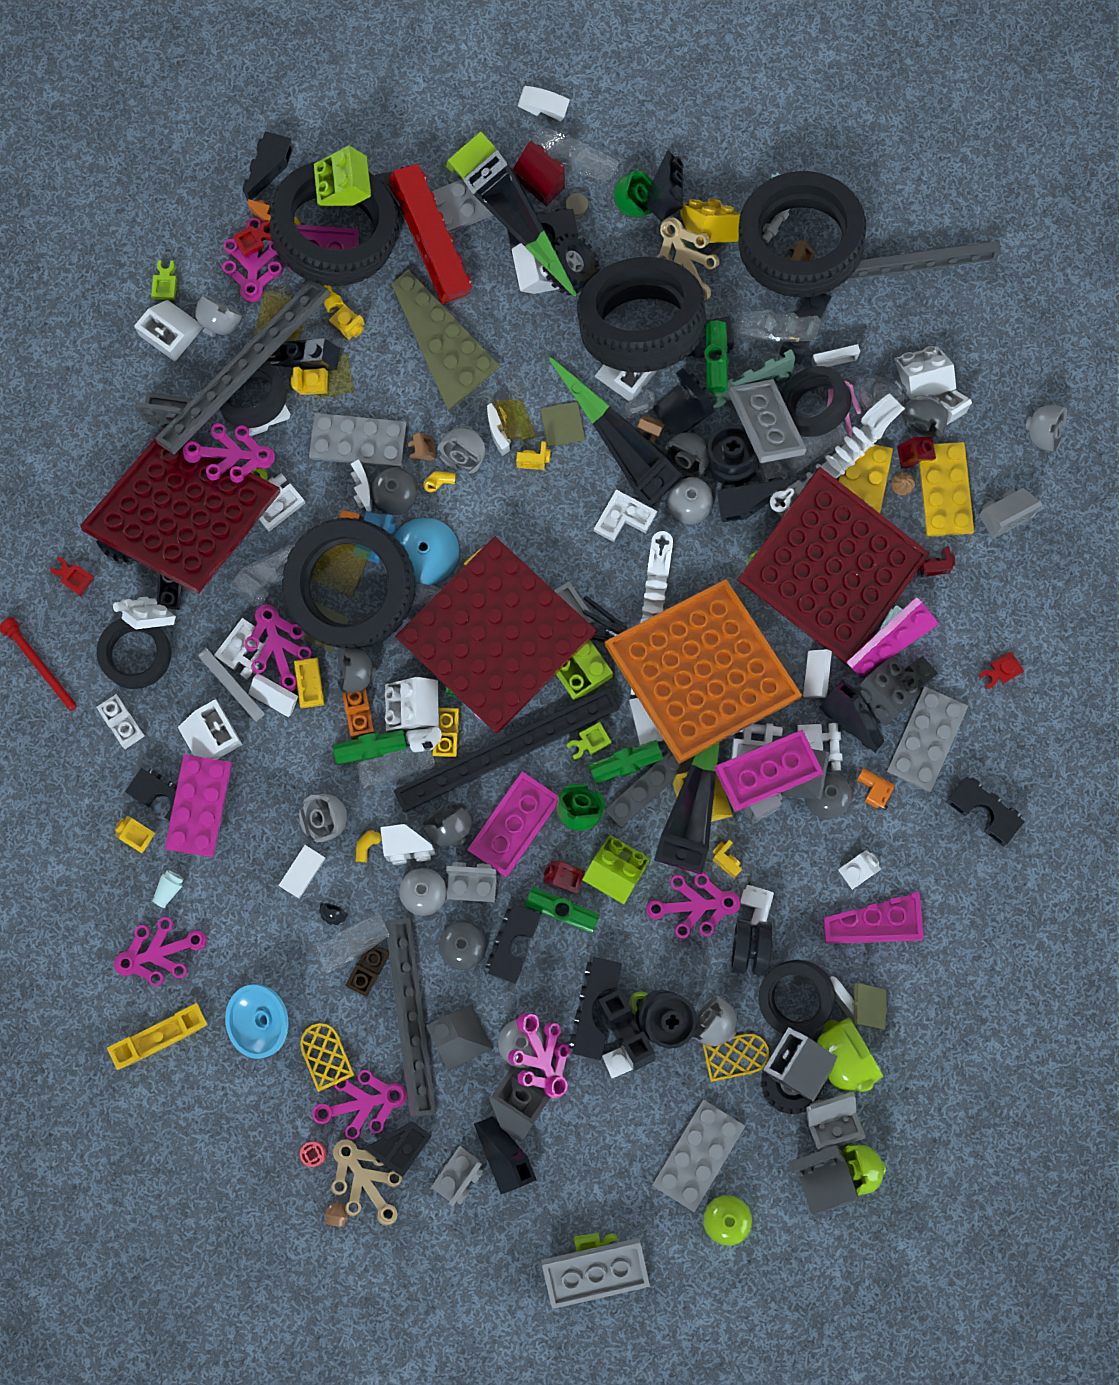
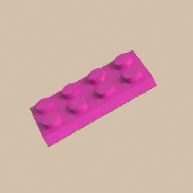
(768, 770)
(198, 806)
(514, 824)

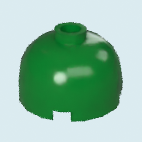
(631, 194)
(579, 807)

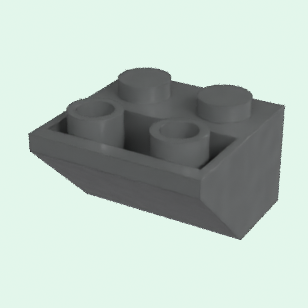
(800, 1064)

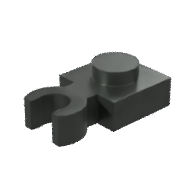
(918, 674)

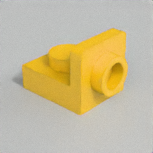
(347, 322)
(310, 381)
(530, 460)
(133, 833)
(727, 863)

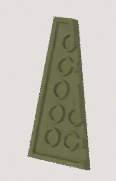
(449, 350)

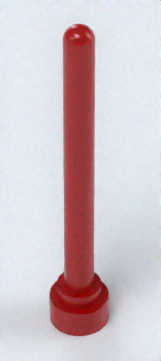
(10, 628)

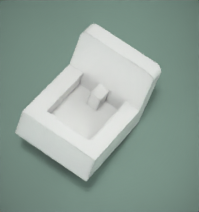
(860, 869)

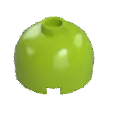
(865, 1167)
(727, 1220)

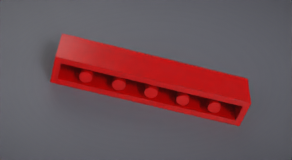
(430, 233)

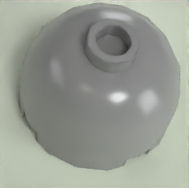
(216, 317)
(1047, 426)
(459, 446)
(690, 500)
(323, 817)
(423, 891)
(716, 1023)
(512, 1038)

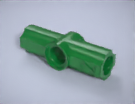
(716, 369)
(369, 747)
(626, 762)
(547, 903)

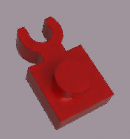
(251, 240)
(74, 577)
(1003, 669)

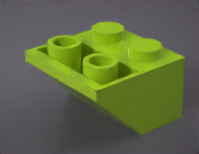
(342, 178)
(584, 672)
(616, 869)

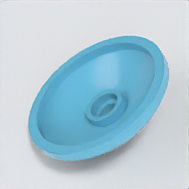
(442, 552)
(247, 1021)

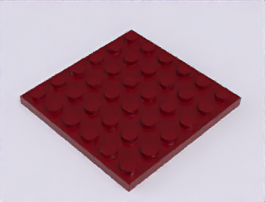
(177, 517)
(833, 566)
(495, 634)

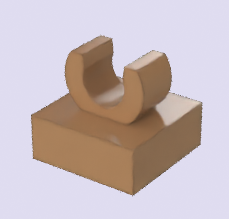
(801, 251)
(651, 426)
(424, 447)

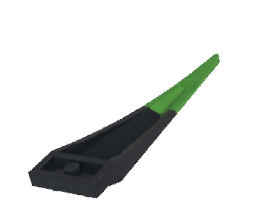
(503, 195)
(640, 460)
(688, 828)

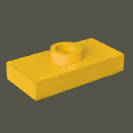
(309, 683)

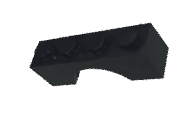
(602, 977)

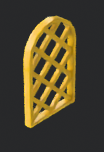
(725, 1058)
(320, 1087)

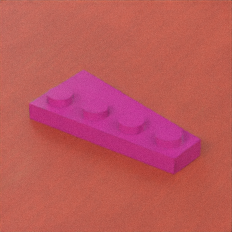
(899, 633)
(883, 922)

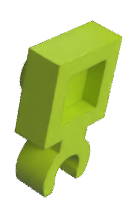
(164, 285)
(592, 740)
(592, 1240)

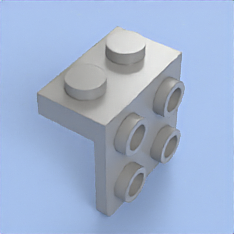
(834, 1121)

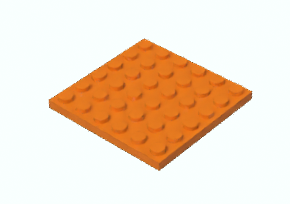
(702, 670)

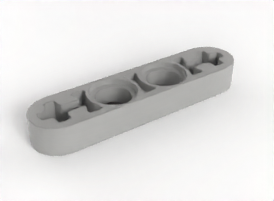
(230, 684)

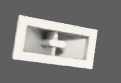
(954, 403)

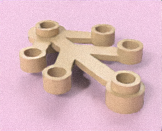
(684, 254)
(362, 1178)

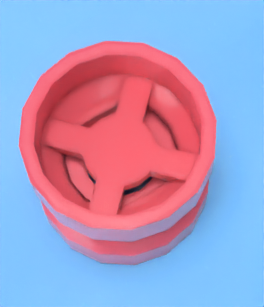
(317, 1154)

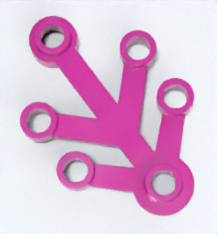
(252, 265)
(231, 455)
(276, 644)
(697, 905)
(156, 953)
(543, 1056)
(364, 1103)

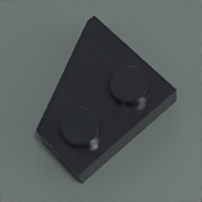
(399, 1147)

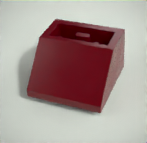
(540, 173)

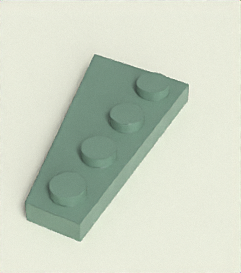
(778, 371)

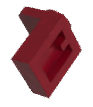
(915, 451)
(936, 567)
(563, 876)

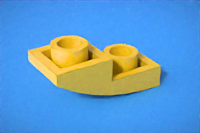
(449, 729)

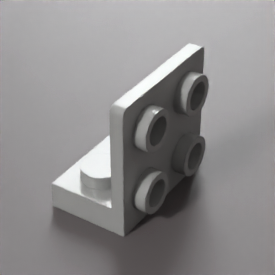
(471, 883)
(457, 1176)

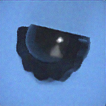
(332, 916)

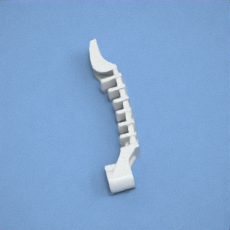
(874, 423)
(657, 575)

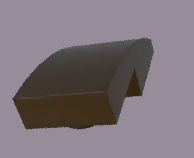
(368, 970)

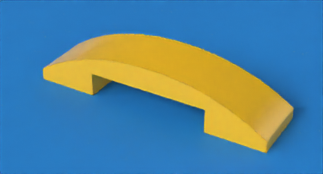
(157, 1037)

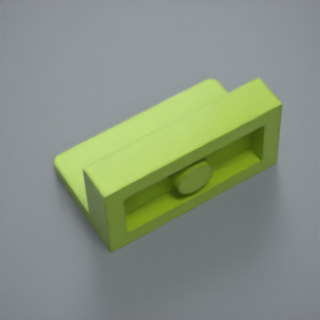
(471, 155)

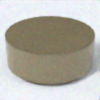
(578, 203)

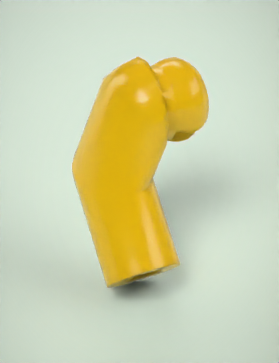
(437, 478)
(364, 842)

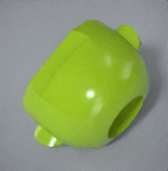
(854, 1065)

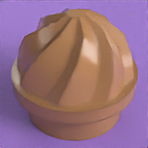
(902, 484)
(336, 1215)

